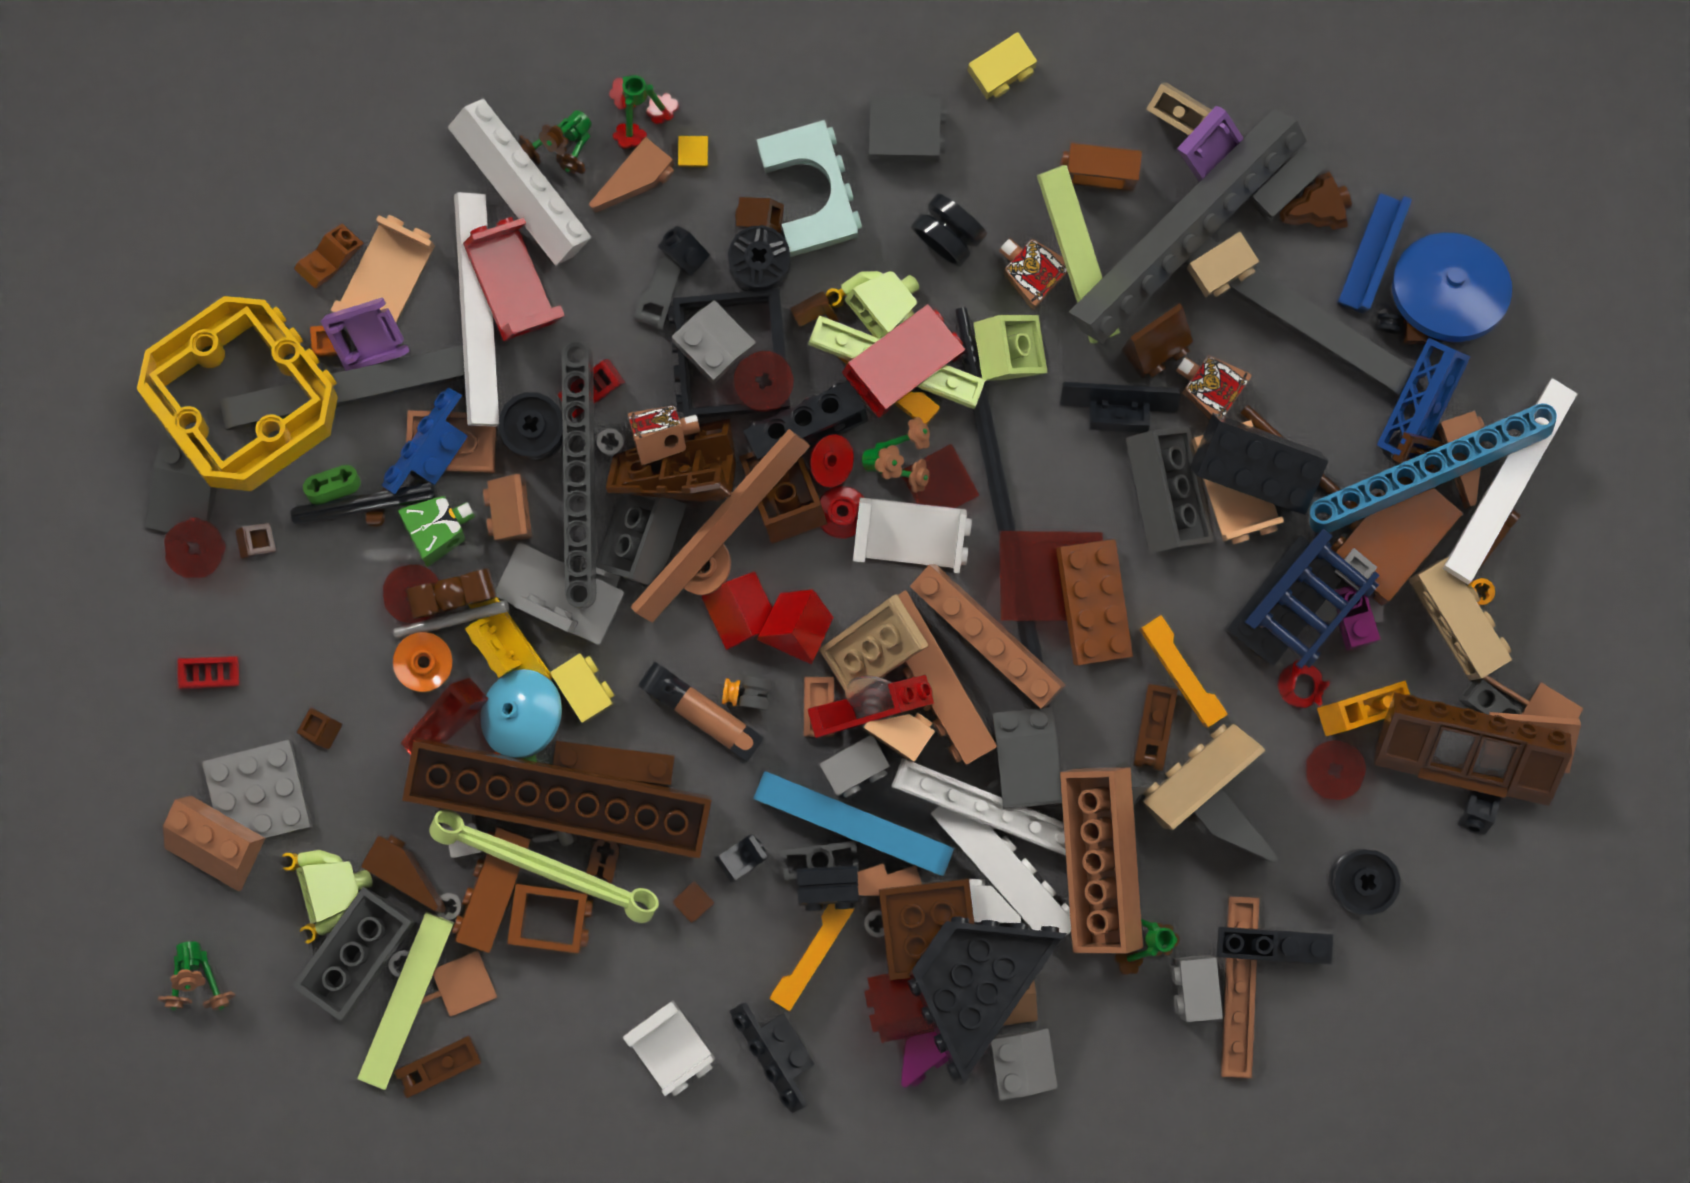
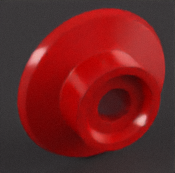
(832, 460)
(831, 500)

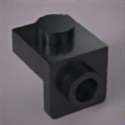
(684, 249)
(742, 857)

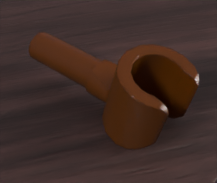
(375, 518)

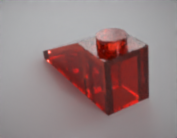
(448, 714)

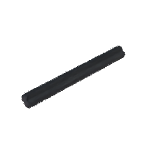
(362, 503)

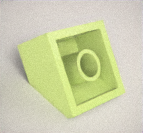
(1010, 347)

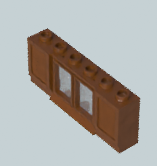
(1472, 749)

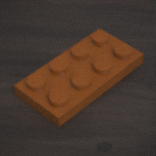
(1094, 602)

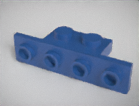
(431, 447)

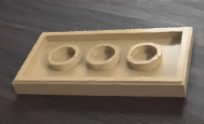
(874, 643)

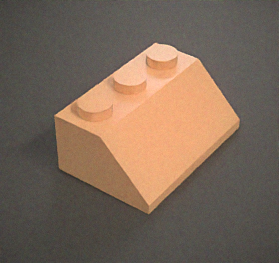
(902, 734)

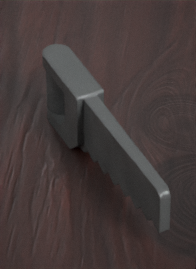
(659, 293)

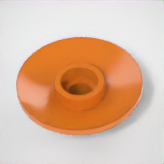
(407, 659)

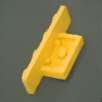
(504, 644)

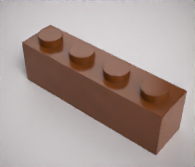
(489, 896)

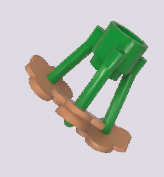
(888, 462)
(187, 960)

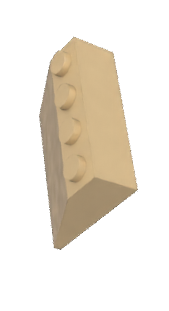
(1201, 776)

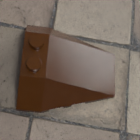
(697, 474)

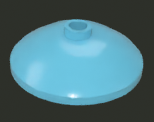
(533, 717)

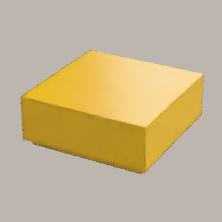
(692, 151)

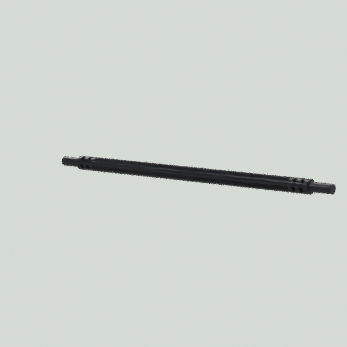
(993, 462)

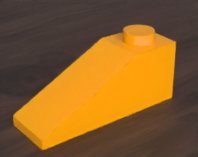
(1359, 709)

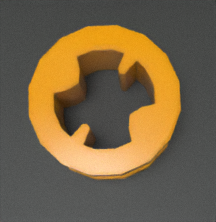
(1490, 592)
(731, 692)

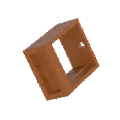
(1102, 166)
(518, 917)

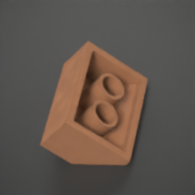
(211, 841)

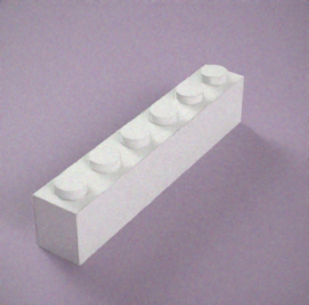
(519, 181)
(1005, 871)

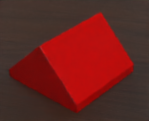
(738, 609)
(797, 624)

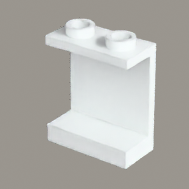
(670, 1048)

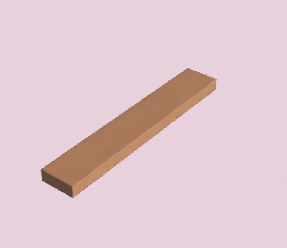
(1239, 996)

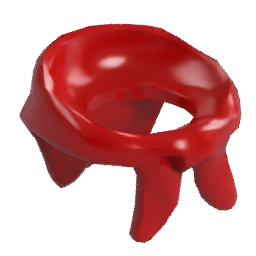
(1287, 684)

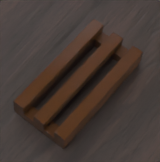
(1409, 448)

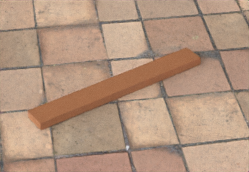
(720, 526)

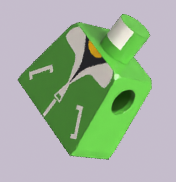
(435, 527)

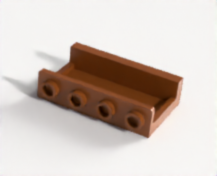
(1399, 537)

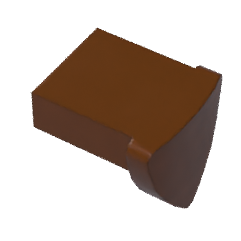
(812, 308)

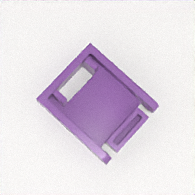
(1210, 142)
(371, 331)

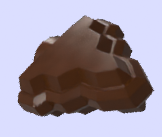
(1320, 205)

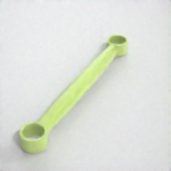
(543, 866)

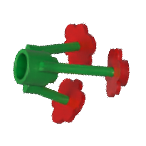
(632, 92)

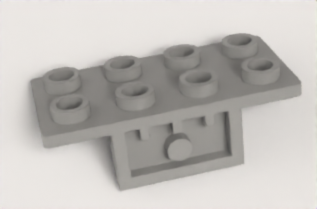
(538, 588)

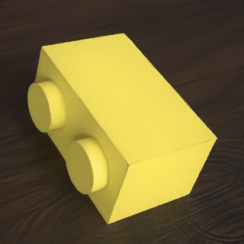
(1002, 66)
(582, 687)

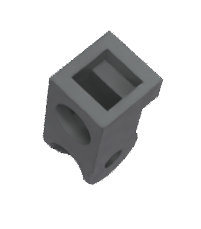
(1486, 699)

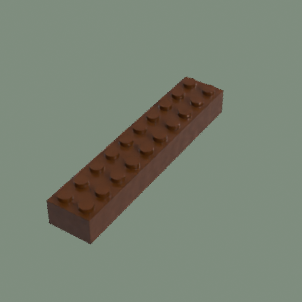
(557, 798)

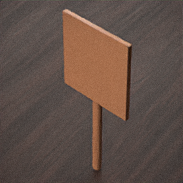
(1543, 701)
(462, 984)

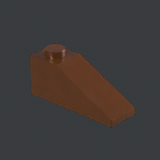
(401, 869)

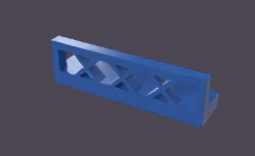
(1373, 253)
(1433, 400)

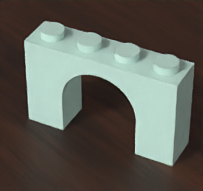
(813, 147)

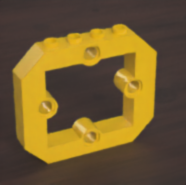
(263, 455)

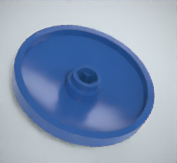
(1451, 287)

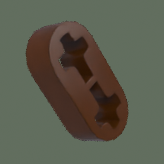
(611, 862)

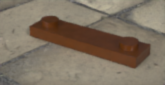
(615, 762)

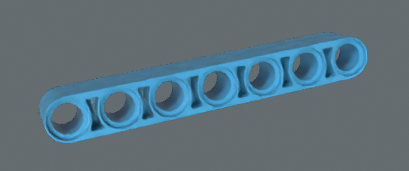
(854, 823)

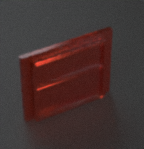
(1032, 574)

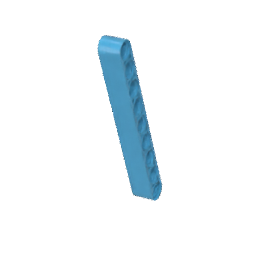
(1440, 457)

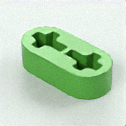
(331, 484)

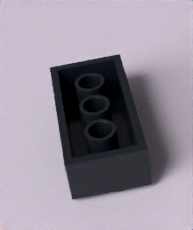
(1259, 463)
(1261, 640)

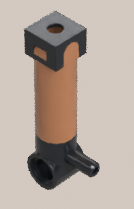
(701, 711)

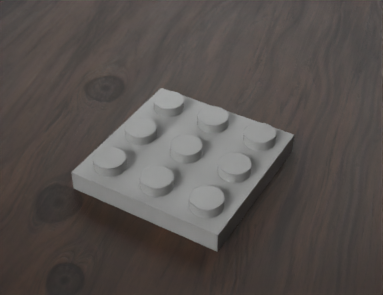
(259, 789)

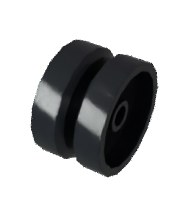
(949, 230)
(515, 421)
(1381, 887)

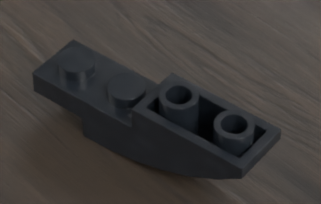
(1274, 945)

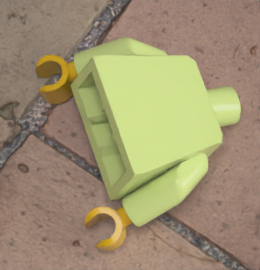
(878, 299)
(326, 887)

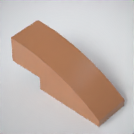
(876, 878)

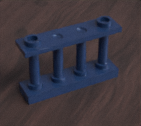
(1302, 572)

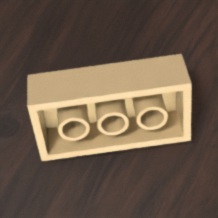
(1461, 621)

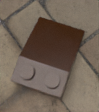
(1159, 342)
(791, 504)

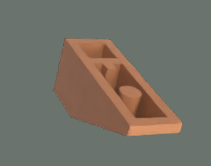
(638, 174)
(1454, 429)

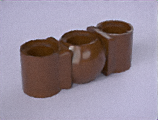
(451, 593)

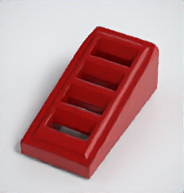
(611, 373)
(182, 683)

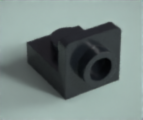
(1479, 812)

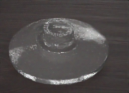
(869, 695)

